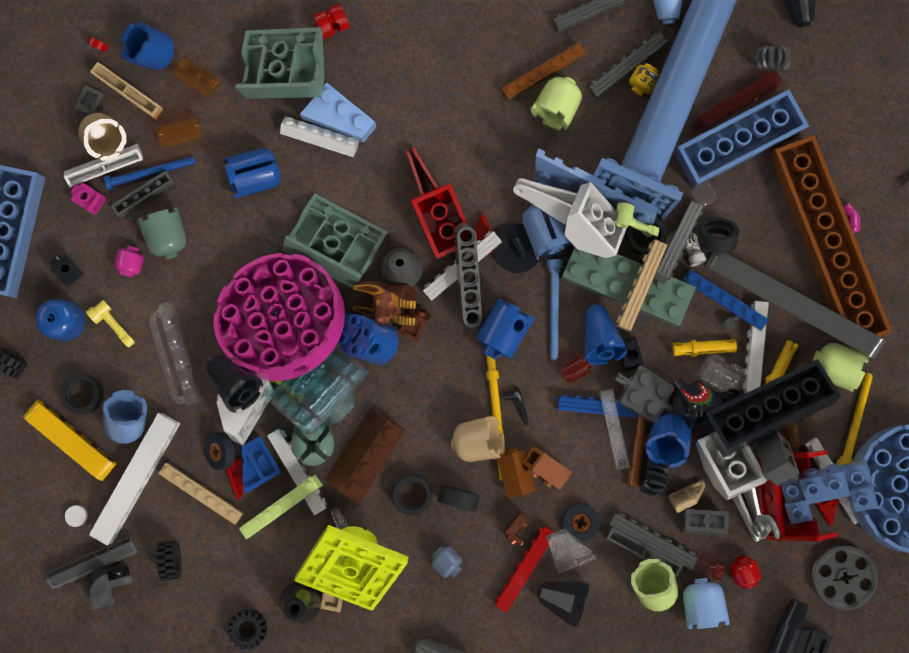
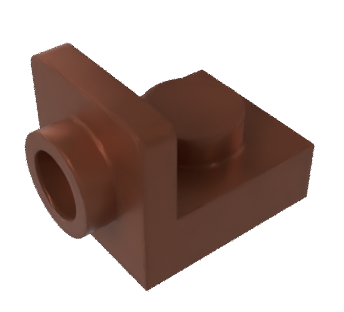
(415, 332)
(517, 524)

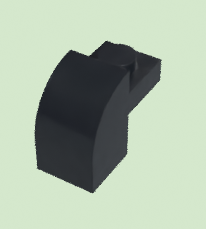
(102, 582)

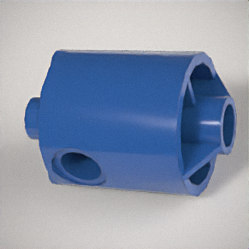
(503, 330)
(368, 340)

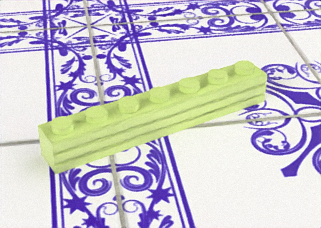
(280, 506)

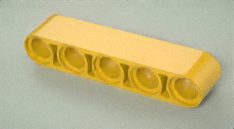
(69, 441)

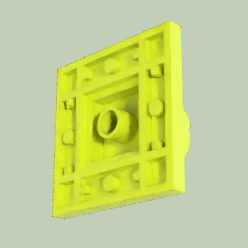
(351, 566)

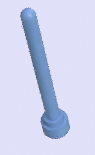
(554, 267)

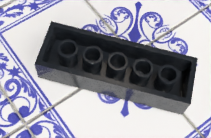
(770, 408)

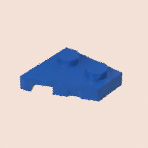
(257, 464)

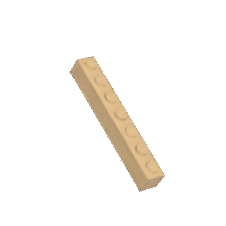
(641, 285)
(201, 493)

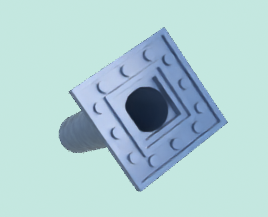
(669, 108)

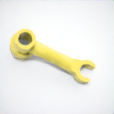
(101, 312)

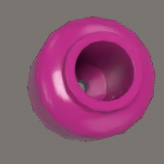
(129, 261)

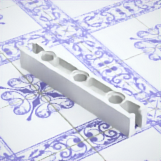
(134, 479)

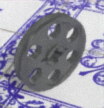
(852, 585)

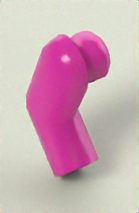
(853, 216)

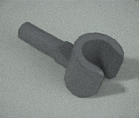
(729, 323)

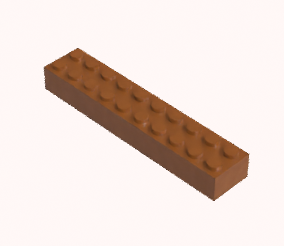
(828, 235)

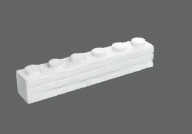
(319, 136)
(99, 167)

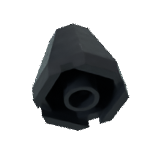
(564, 599)

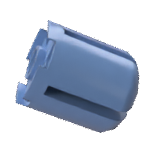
(545, 235)

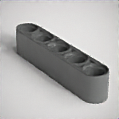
(466, 265)

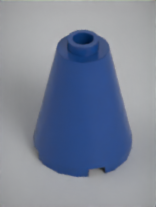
(602, 337)

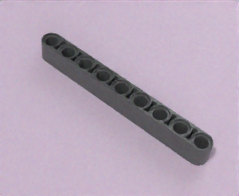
(796, 303)

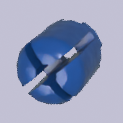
(252, 172)

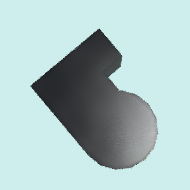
(633, 356)

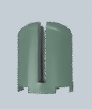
(313, 453)

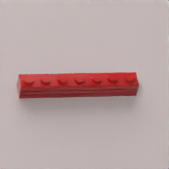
(524, 570)

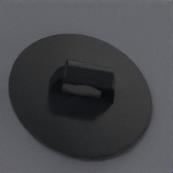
(515, 251)

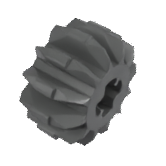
(773, 58)

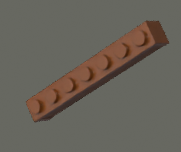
(543, 71)

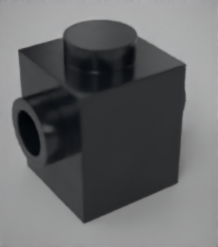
(69, 277)

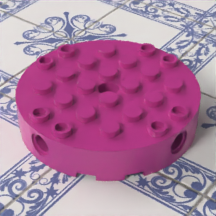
(279, 316)

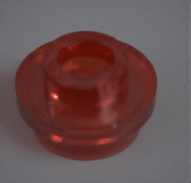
(717, 570)

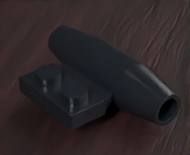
(791, 635)

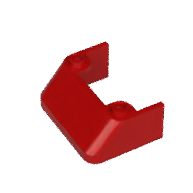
(773, 503)

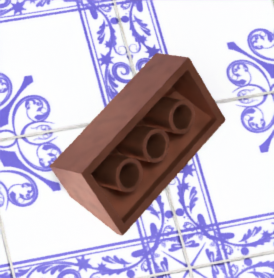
(365, 456)

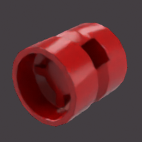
(331, 21)

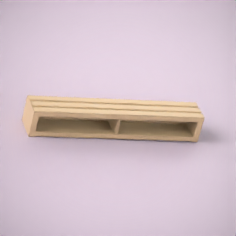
(126, 90)

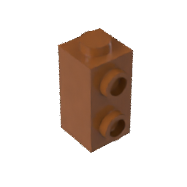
(543, 465)
(514, 475)

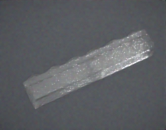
(614, 429)

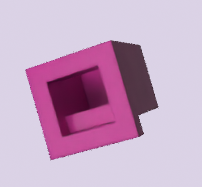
(92, 203)

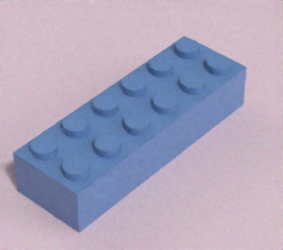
(741, 138)
(18, 211)

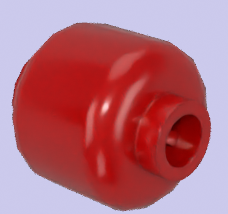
(745, 572)

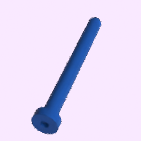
(111, 182)

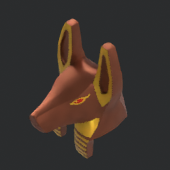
(387, 302)

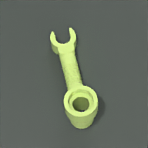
(625, 218)

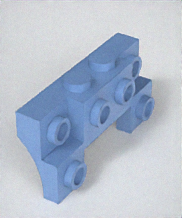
(826, 485)

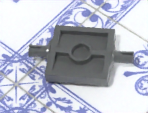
(645, 394)

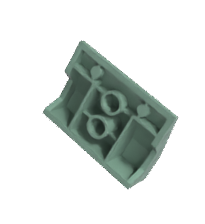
(283, 63)
(335, 240)

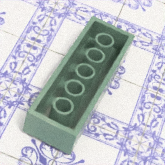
(614, 279)

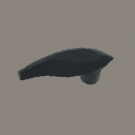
(519, 402)

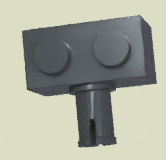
(777, 459)

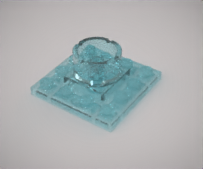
(321, 393)

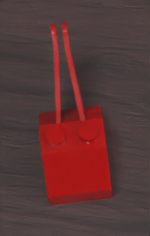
(437, 211)

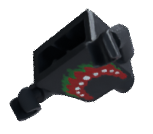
(695, 399)

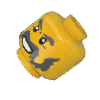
(644, 79)

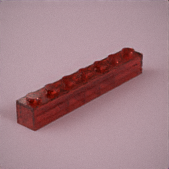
(739, 100)

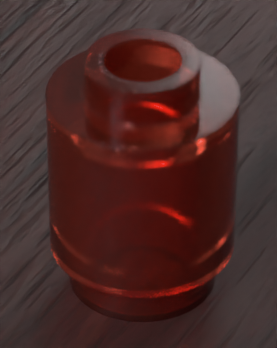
(575, 369)

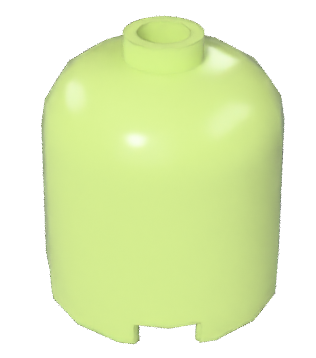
(557, 103)
(842, 364)
(655, 585)

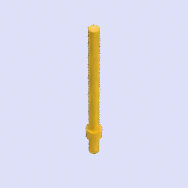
(492, 375)

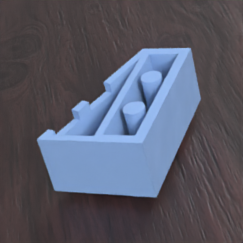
(338, 114)

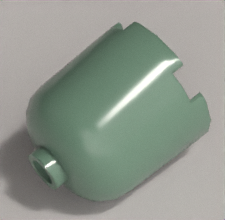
(163, 233)

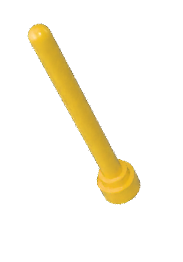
(854, 428)

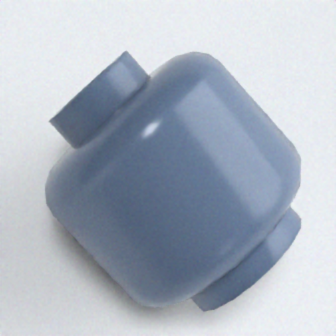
(446, 562)

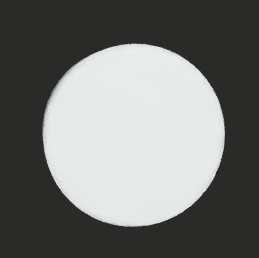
(76, 515)

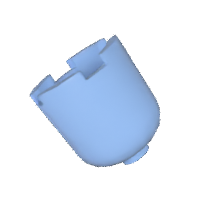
(704, 604)

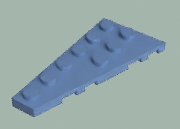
(557, 175)

